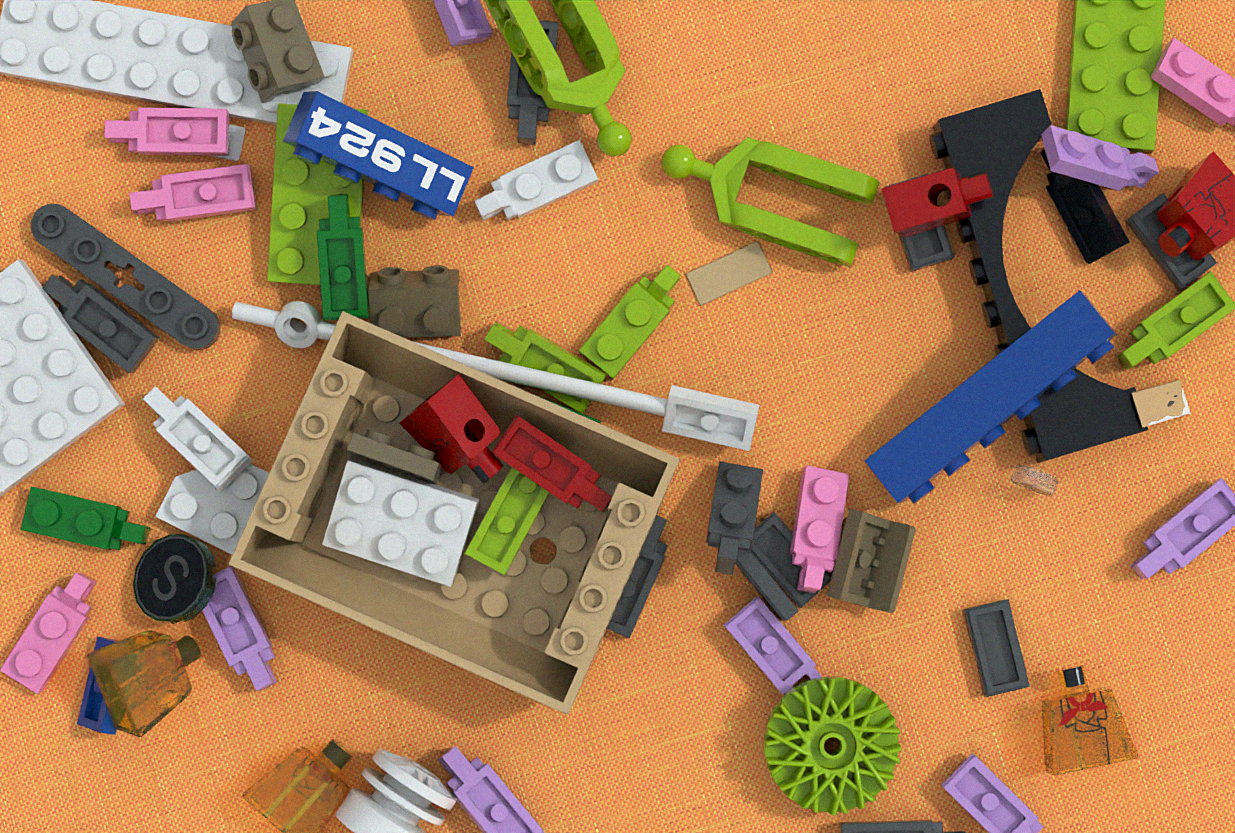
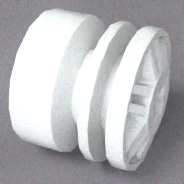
(399, 798)

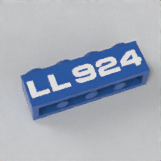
(378, 155)

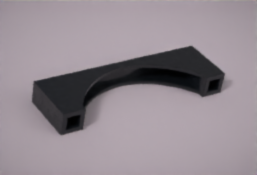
(998, 141)

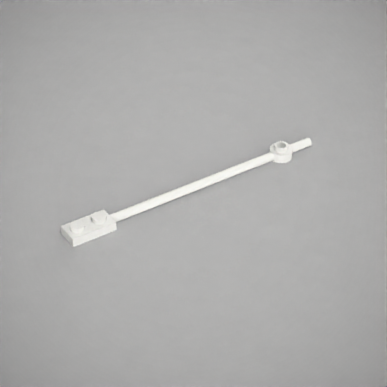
(684, 412)

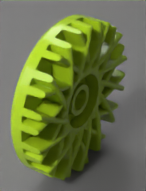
(797, 738)

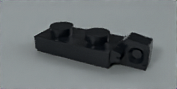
(1086, 215)

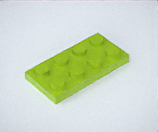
(1111, 71)
(298, 204)

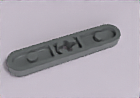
(90, 254)

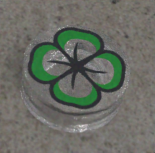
(1034, 480)

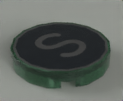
(174, 579)

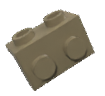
(276, 48)
(416, 301)
(376, 450)
(871, 561)

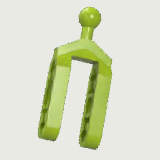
(545, 70)
(727, 178)

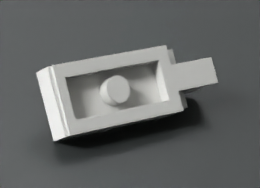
(539, 183)
(198, 439)

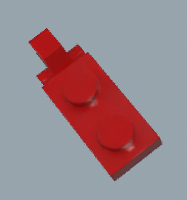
(550, 465)

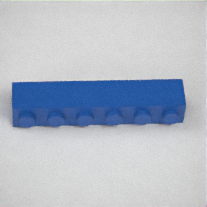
(991, 397)

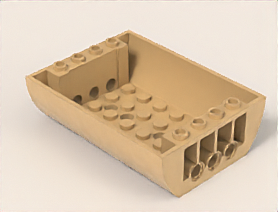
(519, 629)

